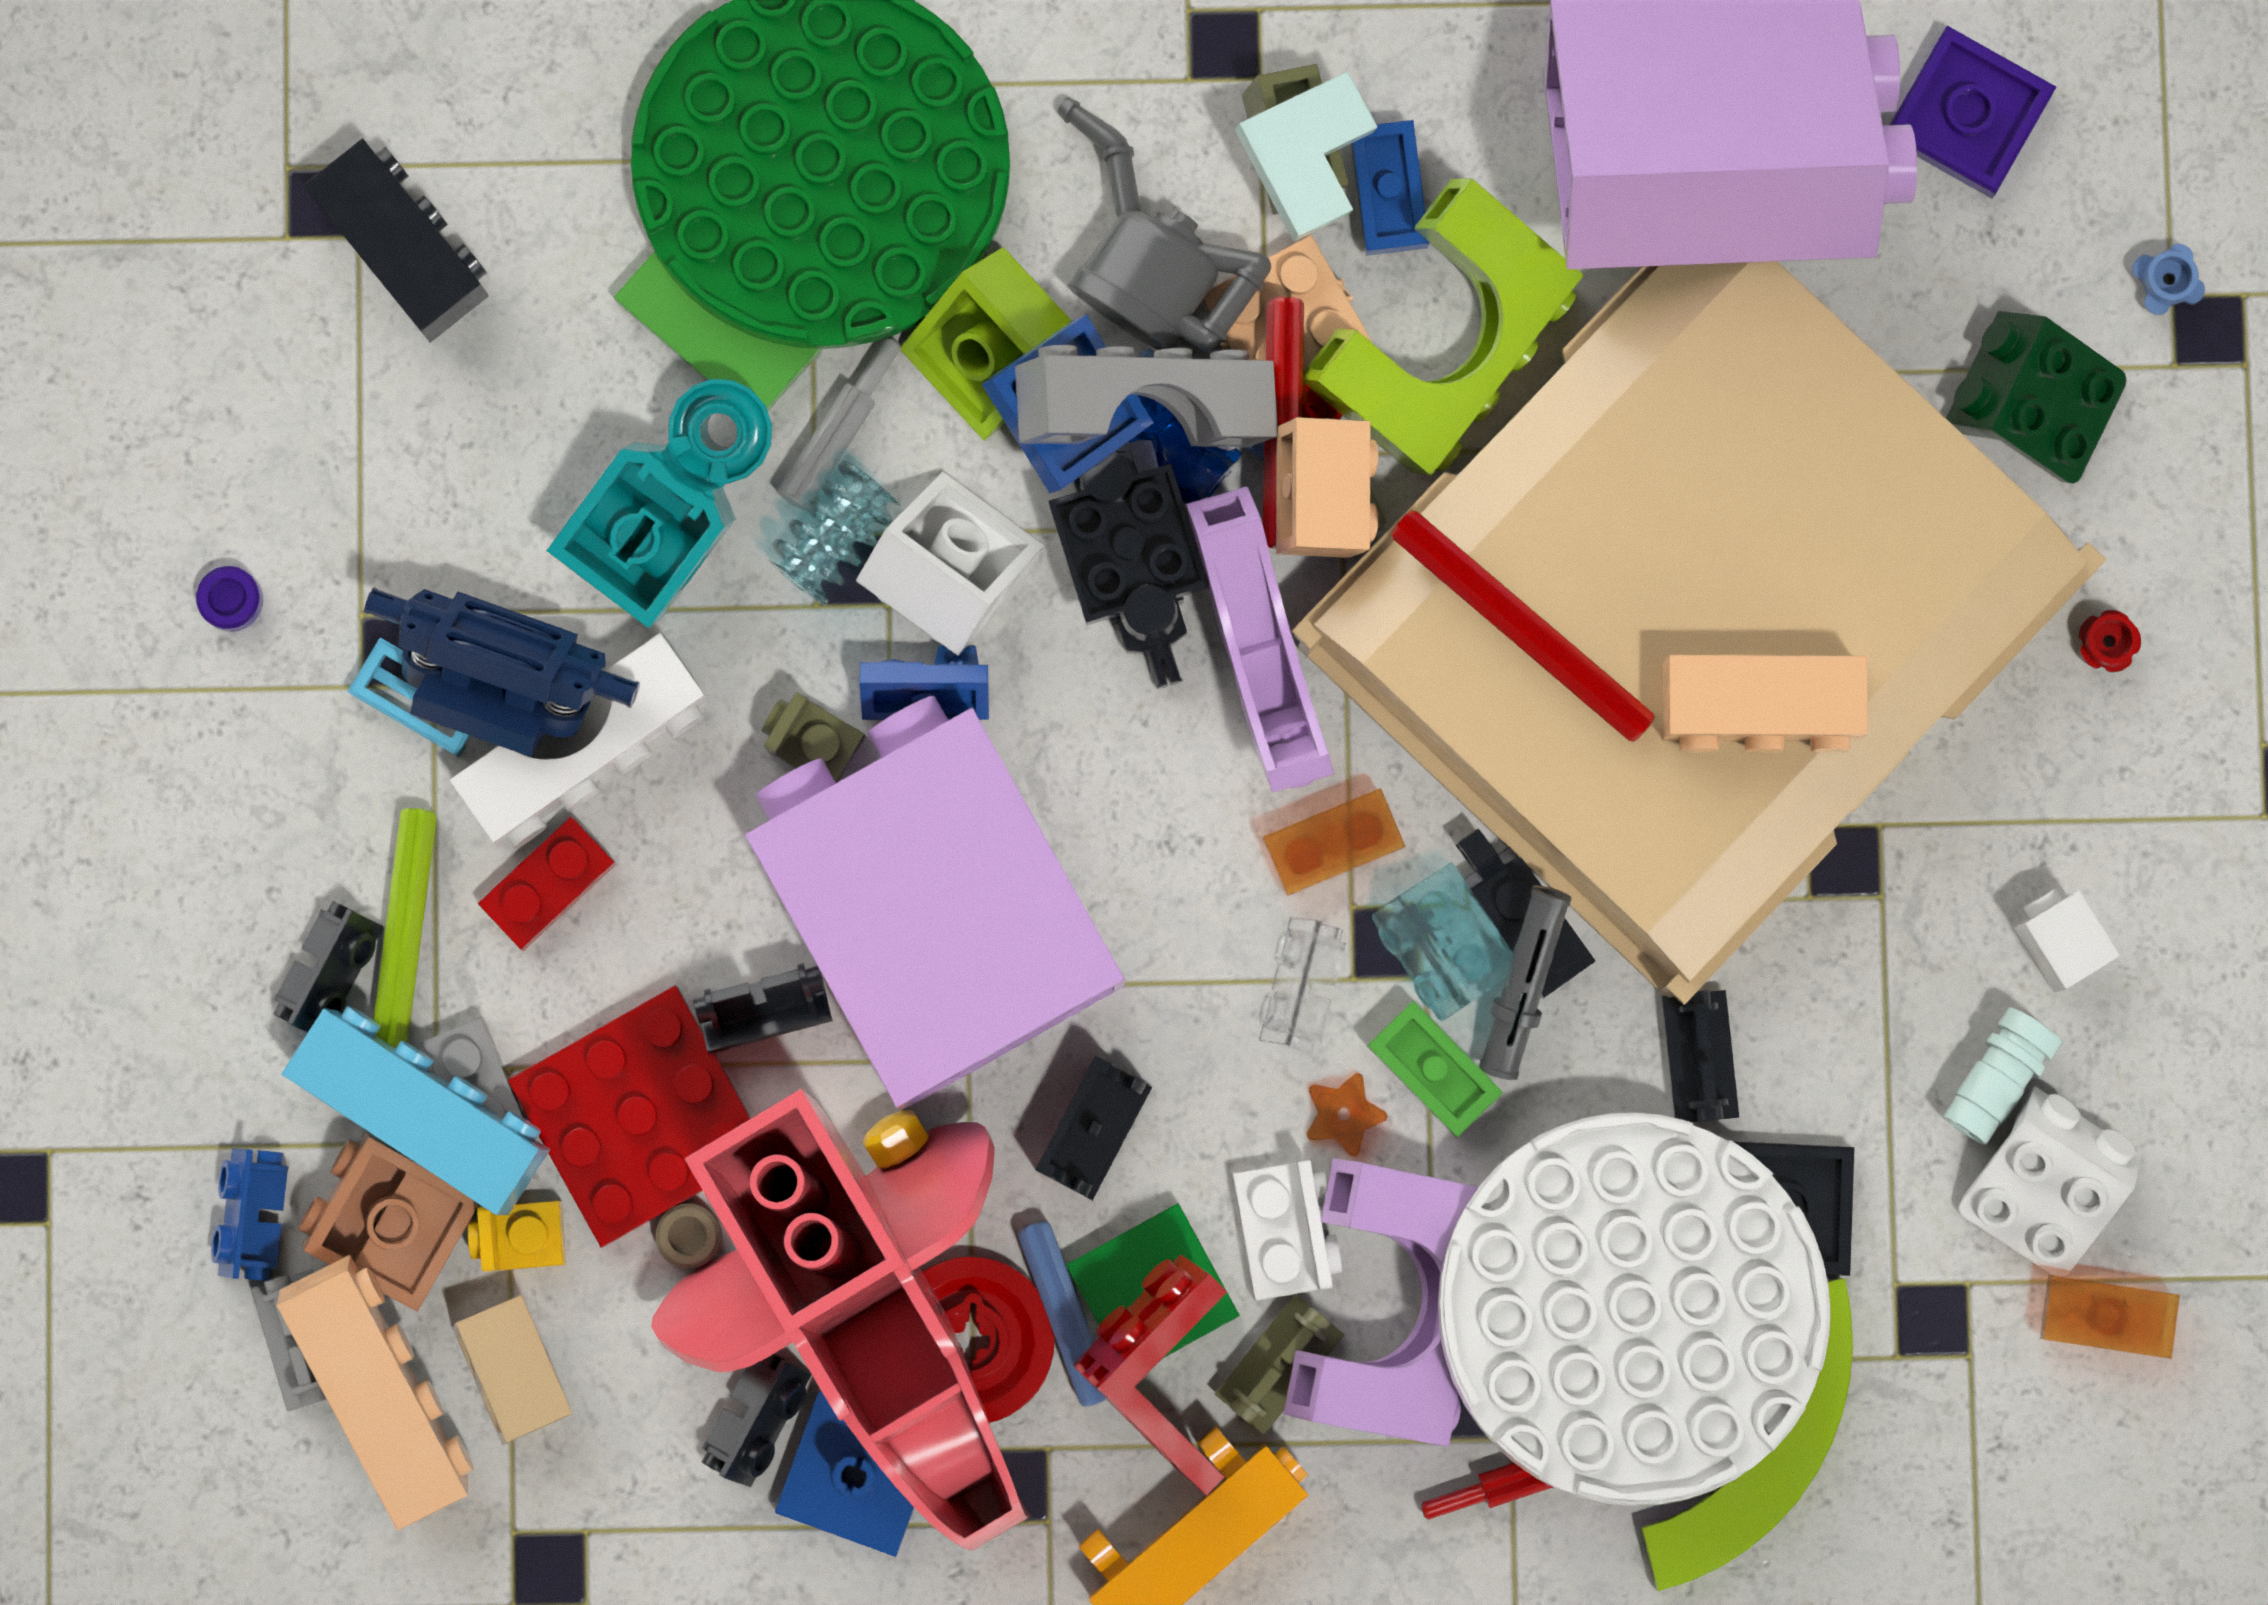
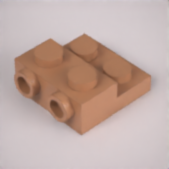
(388, 1219)

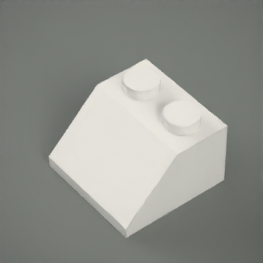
(949, 562)

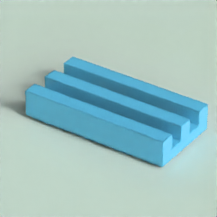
(372, 670)

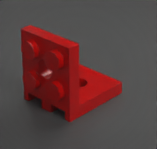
(1137, 1340)

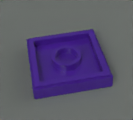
(1972, 111)

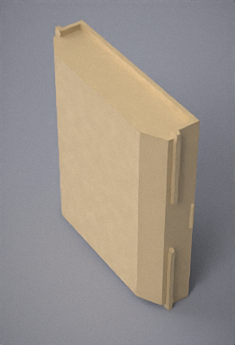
(1696, 486)

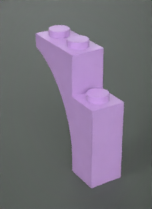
(1258, 640)

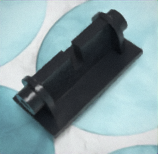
(344, 946)
(763, 1009)
(1701, 1057)
(745, 1445)

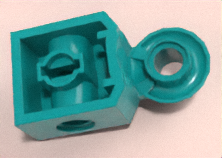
(665, 505)

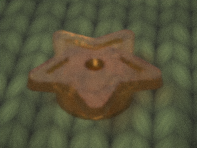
(1349, 1096)

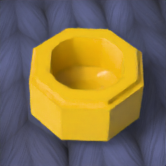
(895, 1138)

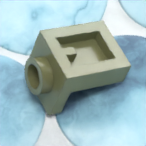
(806, 733)

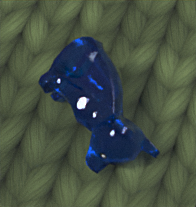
(1196, 468)

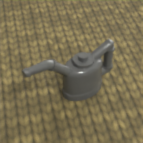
(1155, 269)

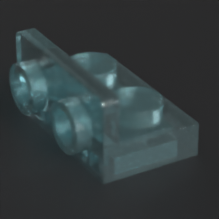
(1444, 942)

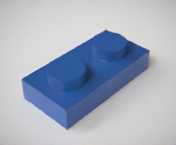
(1389, 189)

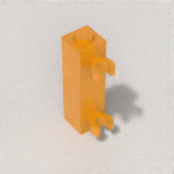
(1208, 1534)

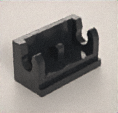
(1093, 1128)

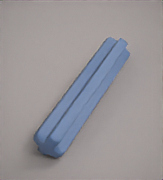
(1059, 1303)

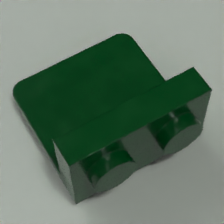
(2038, 393)

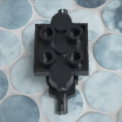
(1131, 555)

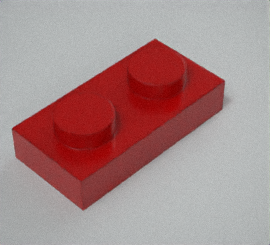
(547, 883)

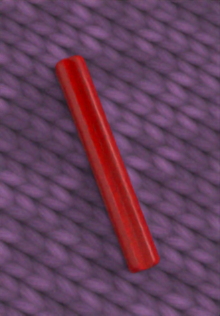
(1286, 351)

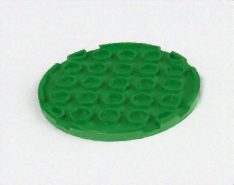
(819, 166)

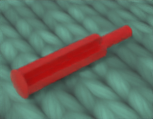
(1495, 1488)

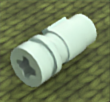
(2001, 1075)

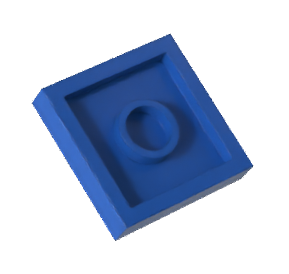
(1064, 463)
(841, 1486)

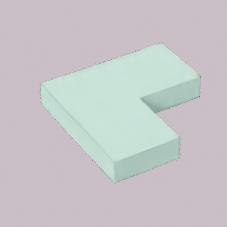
(1291, 147)

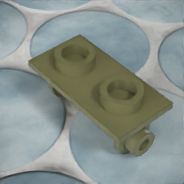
(1262, 1378)

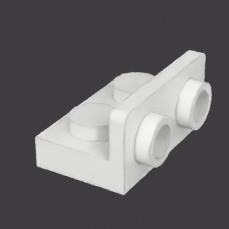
(1285, 1230)

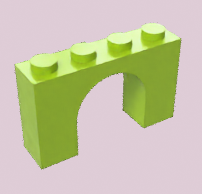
(1519, 291)

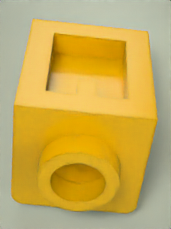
(523, 1239)

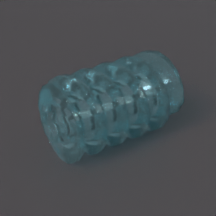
(833, 531)

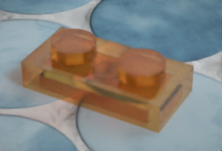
(1333, 842)

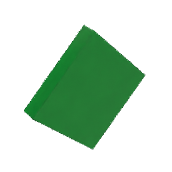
(1115, 1270)

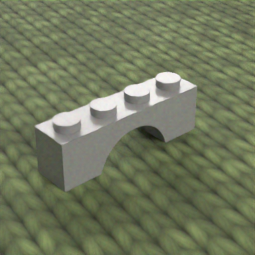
(1214, 399)

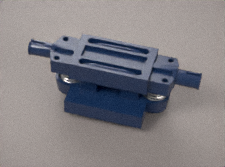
(496, 669)

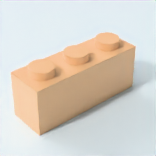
(1765, 701)

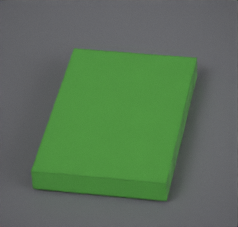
(707, 342)

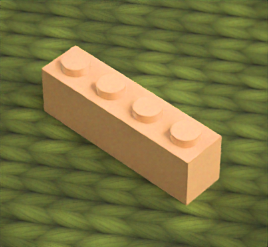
(374, 1391)

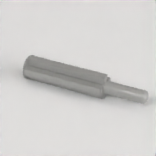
(836, 430)

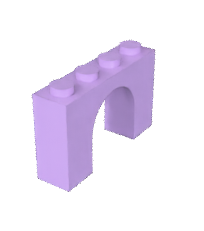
(1412, 1387)

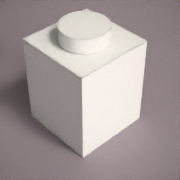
(2065, 938)

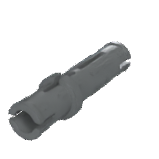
(1505, 1051)

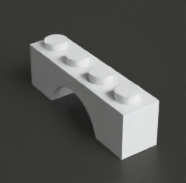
(516, 791)

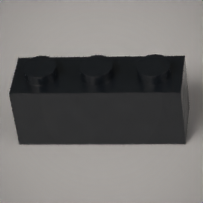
(399, 238)

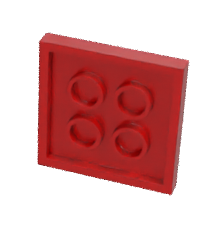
(628, 1111)

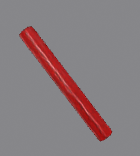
(1522, 626)

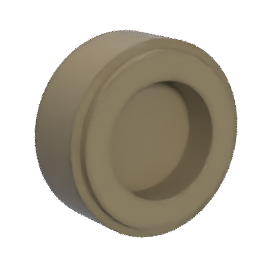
(688, 1235)

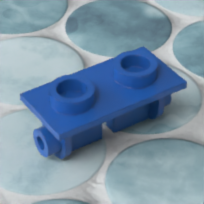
(246, 1191)

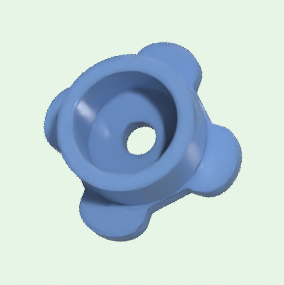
(2176, 262)

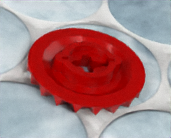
(1011, 1316)

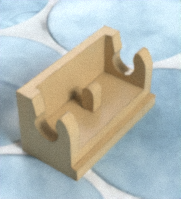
(511, 1369)

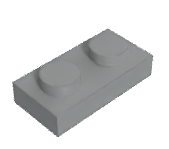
(472, 1055)

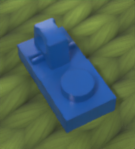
(953, 680)

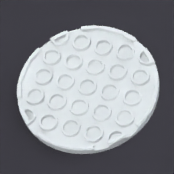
(1633, 1309)

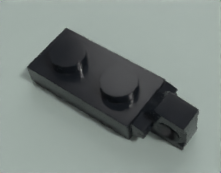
(1504, 891)

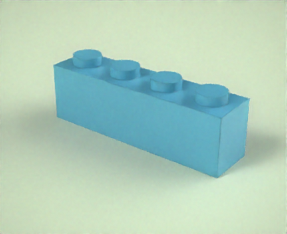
(416, 1110)

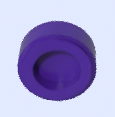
(229, 598)

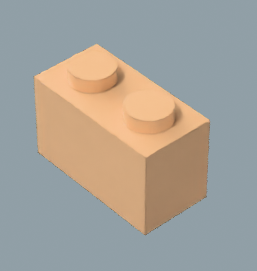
(1325, 488)

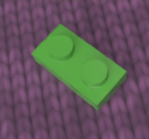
(1434, 1069)

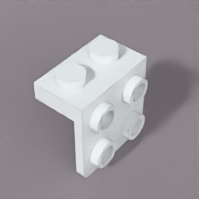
(2052, 1183)

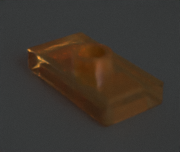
(2109, 1316)

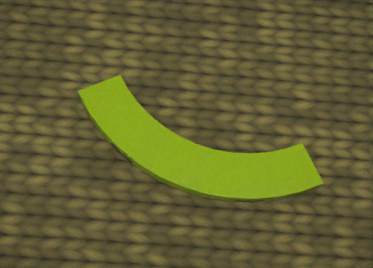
(1754, 1503)

